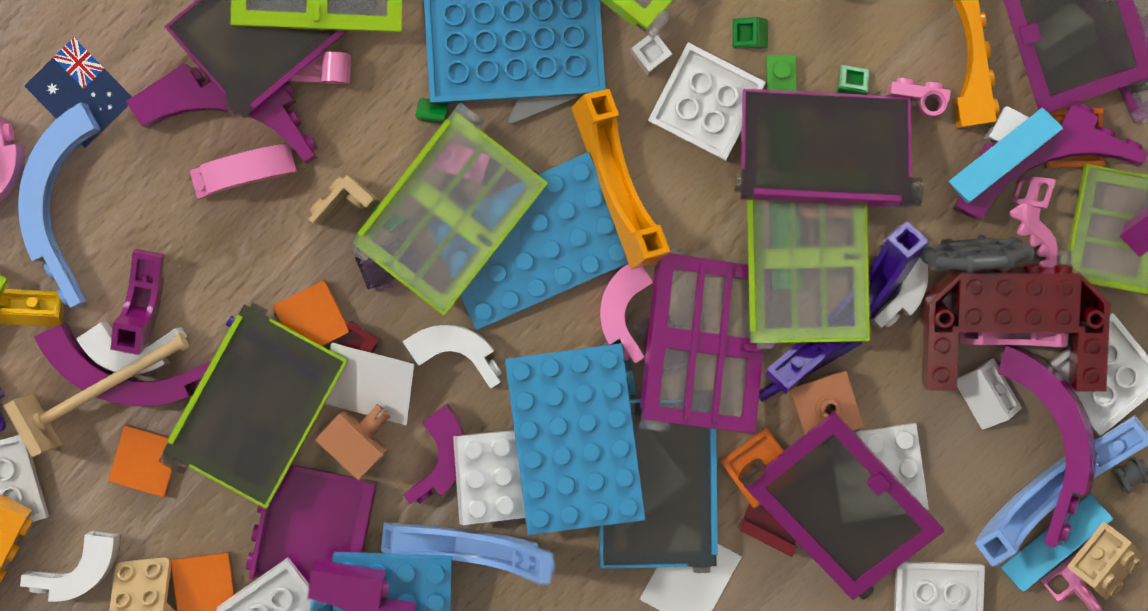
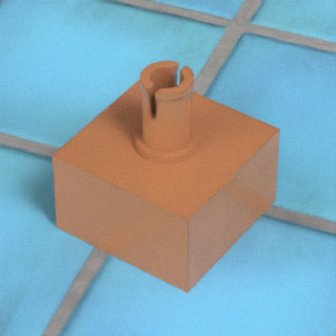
(821, 396)
(353, 441)

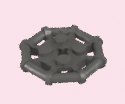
(977, 254)

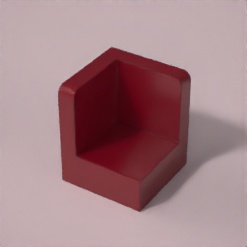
(359, 338)

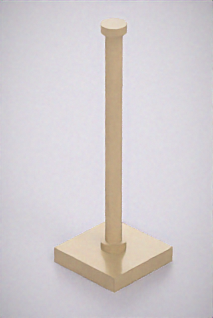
(34, 423)

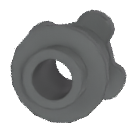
(1131, 474)

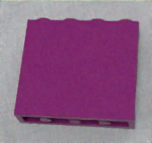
(311, 520)

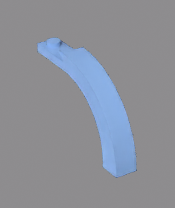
(36, 190)
(1023, 512)
(470, 546)

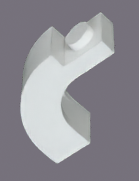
(906, 297)
(458, 339)
(97, 345)
(97, 560)

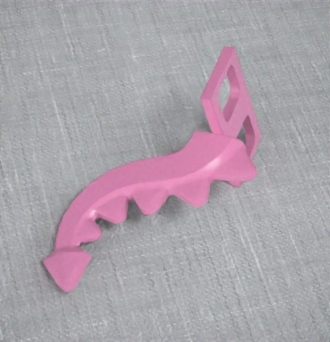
(1029, 216)
(1075, 584)

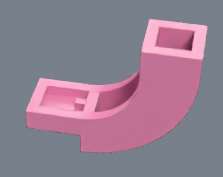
(10, 159)
(242, 169)
(613, 306)
(1000, 338)

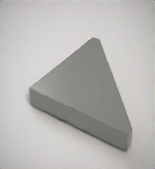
(532, 106)

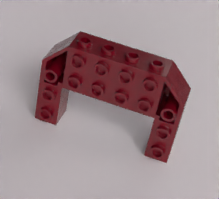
(1016, 302)

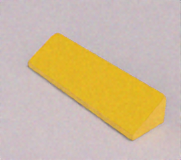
(31, 308)

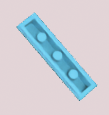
(1005, 155)
(1038, 558)

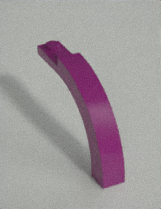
(82, 371)
(1074, 428)

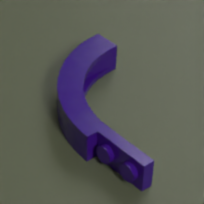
(886, 274)

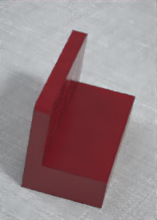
(763, 527)

